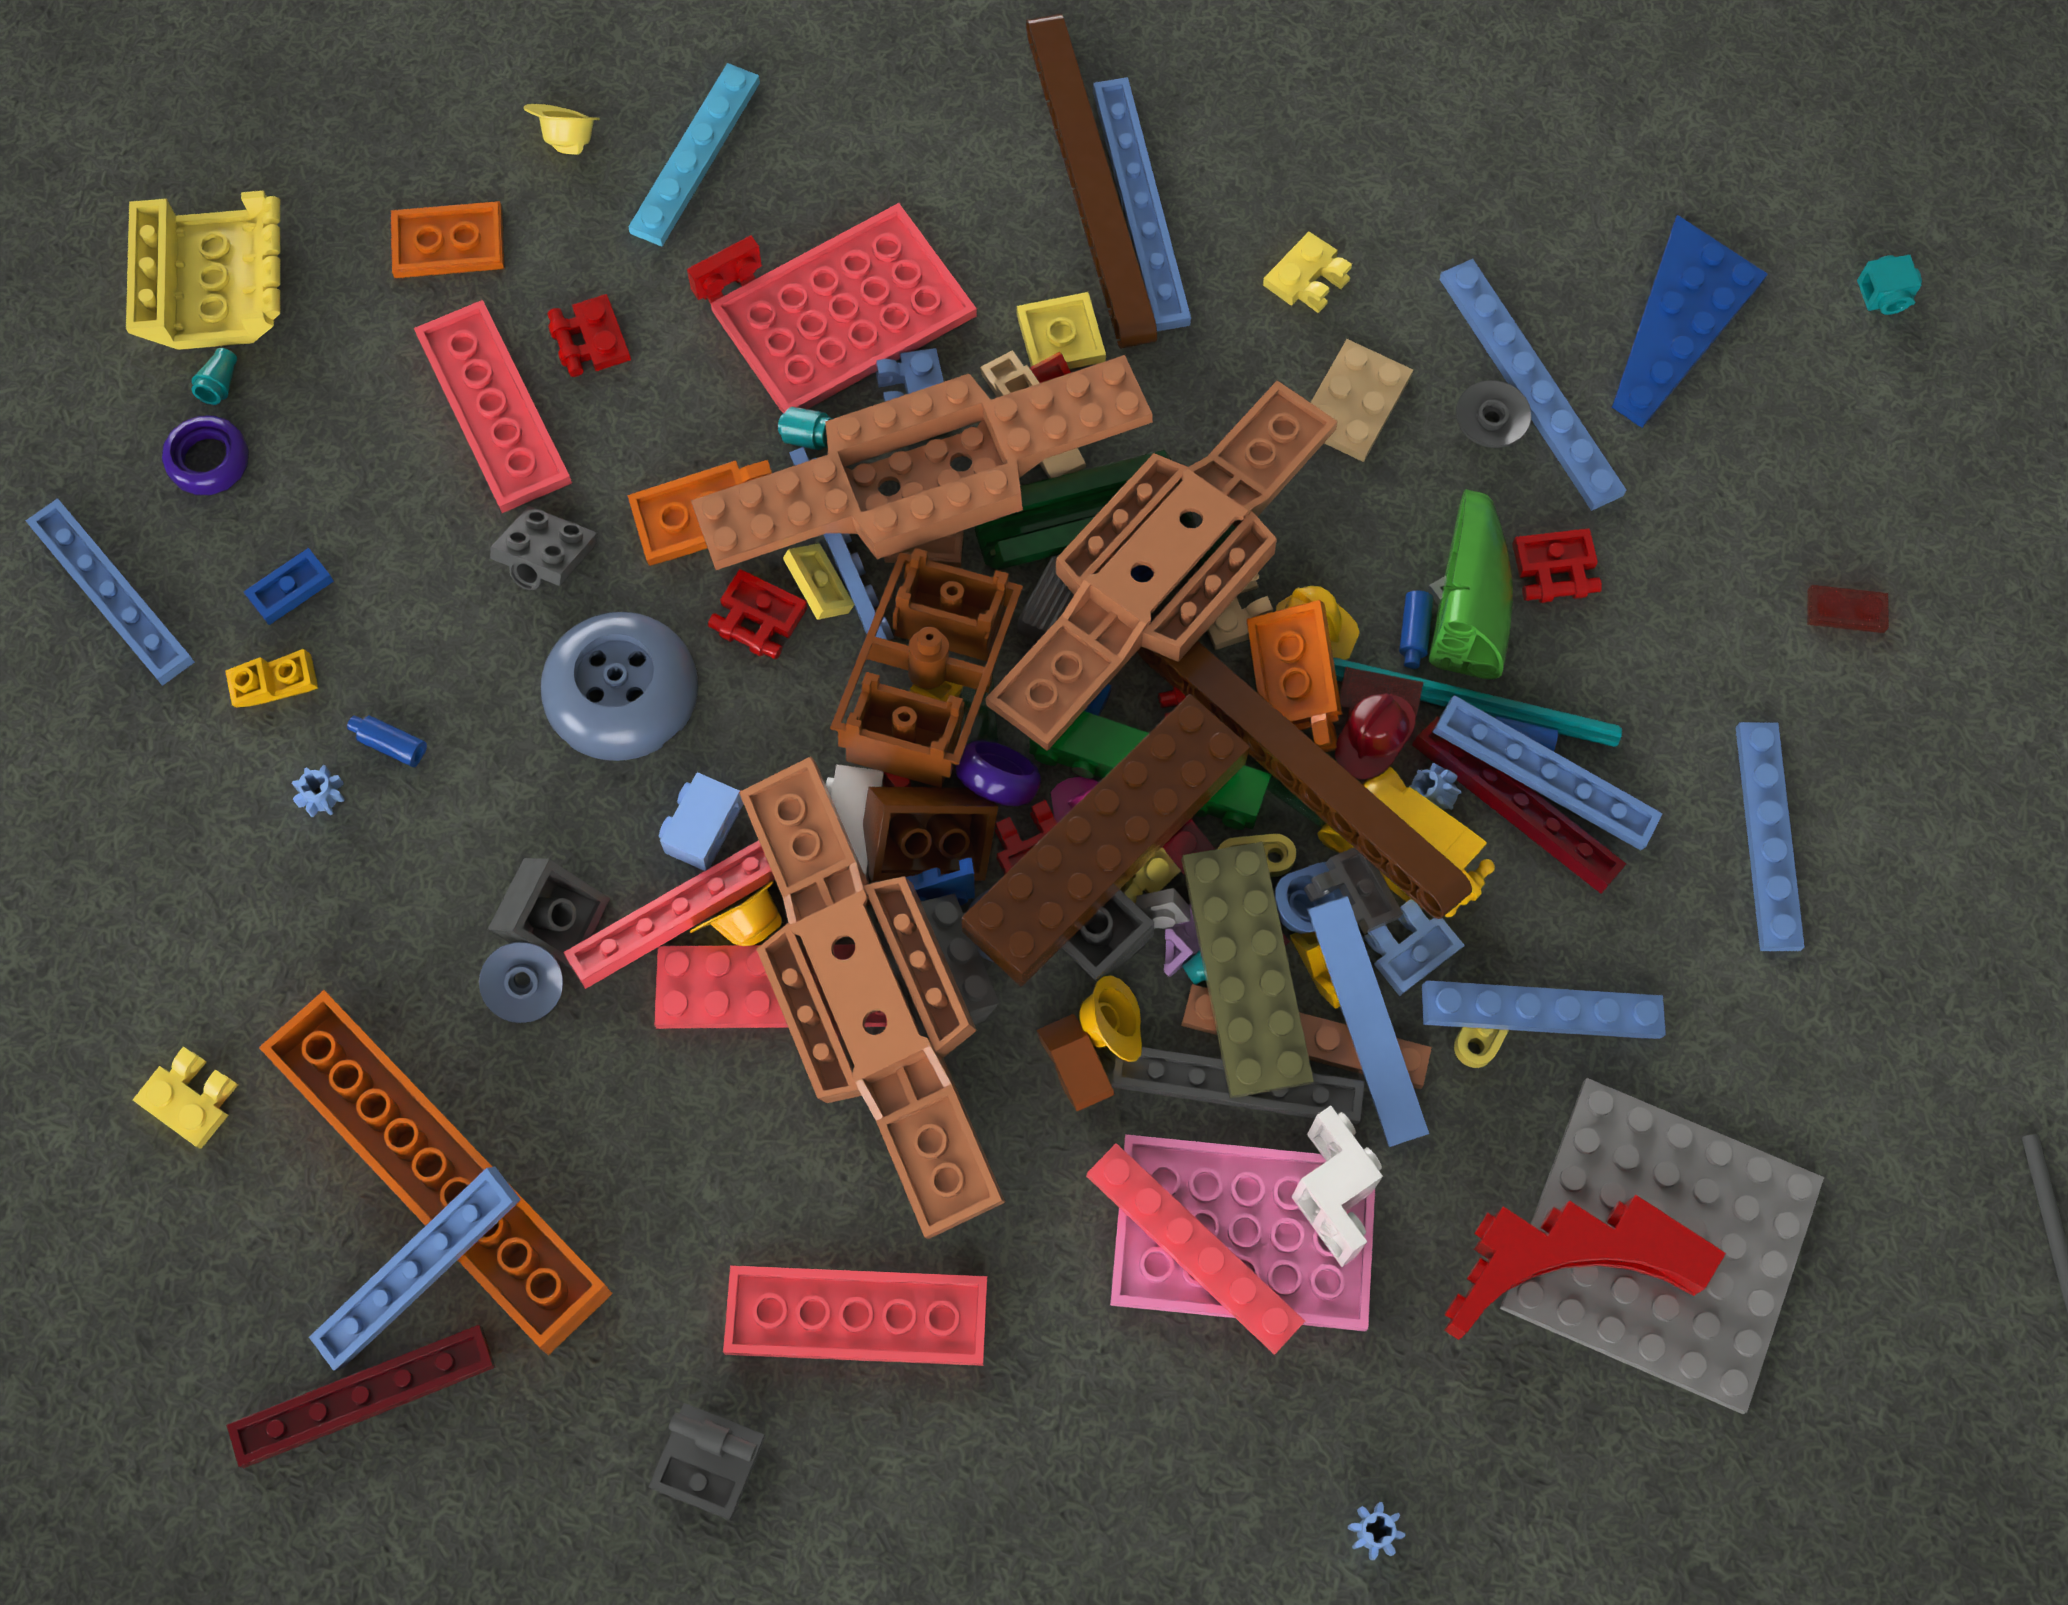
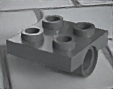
(542, 548)

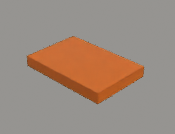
(447, 239)

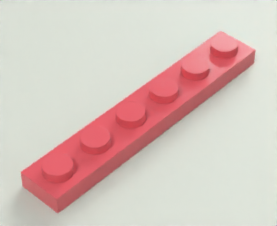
(670, 915)
(1195, 1249)

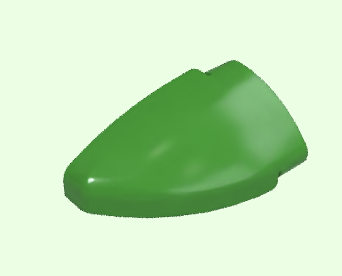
(1476, 594)

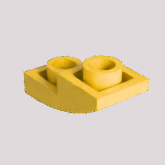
(266, 681)

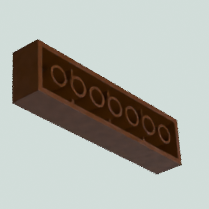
(1105, 840)

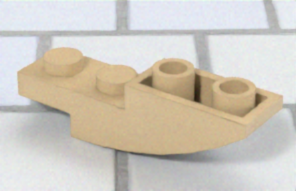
(1009, 375)

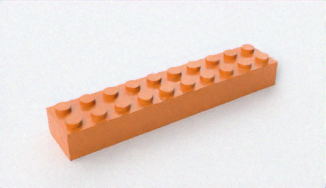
(430, 1164)

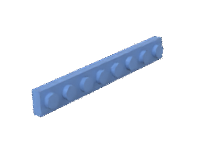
(1141, 203)
(1526, 372)

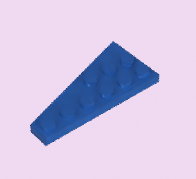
(1688, 307)

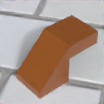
(1075, 1062)

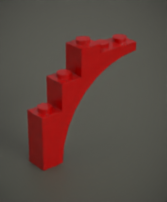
(1638, 1240)

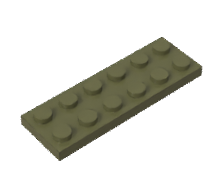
(1247, 970)

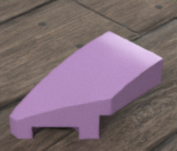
(1180, 945)

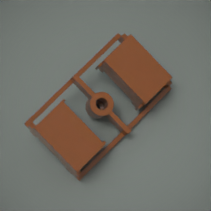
(939, 613)

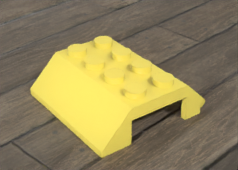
(204, 273)

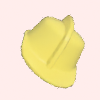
(563, 127)

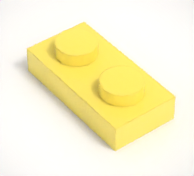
(818, 581)

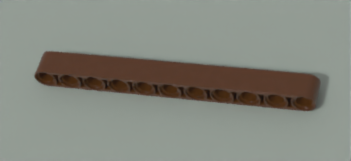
(1091, 176)
(1318, 780)

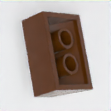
(925, 830)

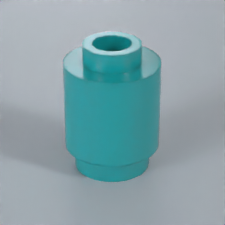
(804, 428)

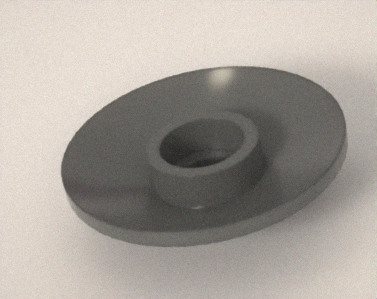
(1498, 401)

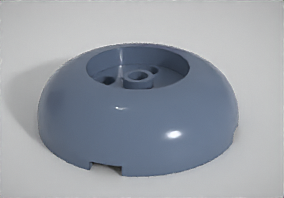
(615, 726)

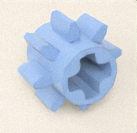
(1437, 786)
(326, 798)
(1385, 1523)

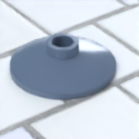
(517, 1001)

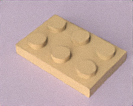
(1360, 396)

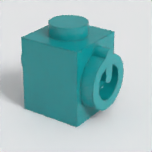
(1890, 284)

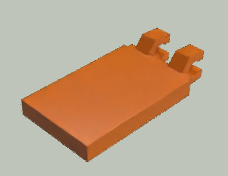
(666, 514)
(1297, 668)

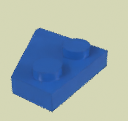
(932, 884)

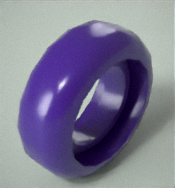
(187, 435)
(998, 773)

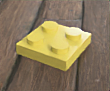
(1063, 327)

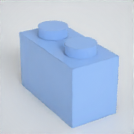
(700, 821)

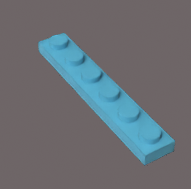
(694, 155)

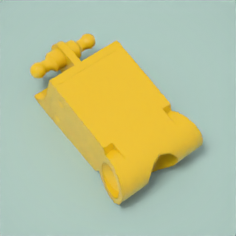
(1432, 823)

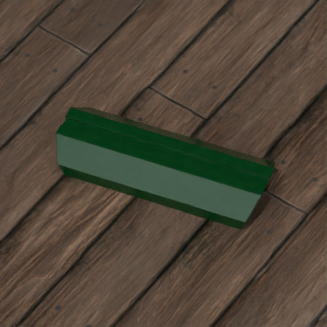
(1055, 513)

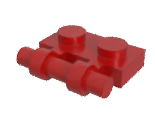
(600, 332)
(1553, 554)
(763, 604)

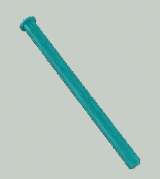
(1565, 723)

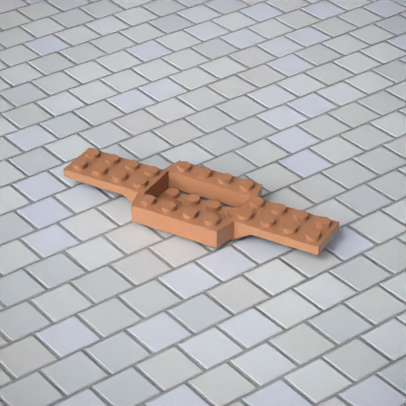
(932, 497)
(1143, 527)
(830, 998)

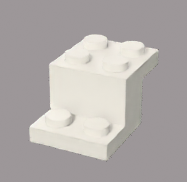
(1337, 1185)

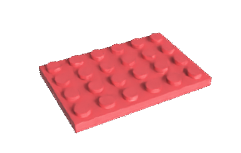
(842, 308)

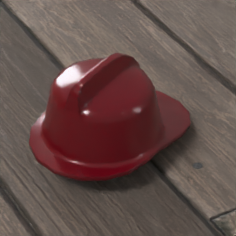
(1374, 735)

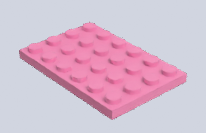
(1249, 1207)

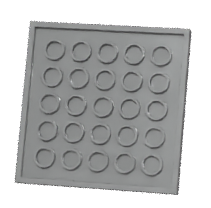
(1712, 1185)

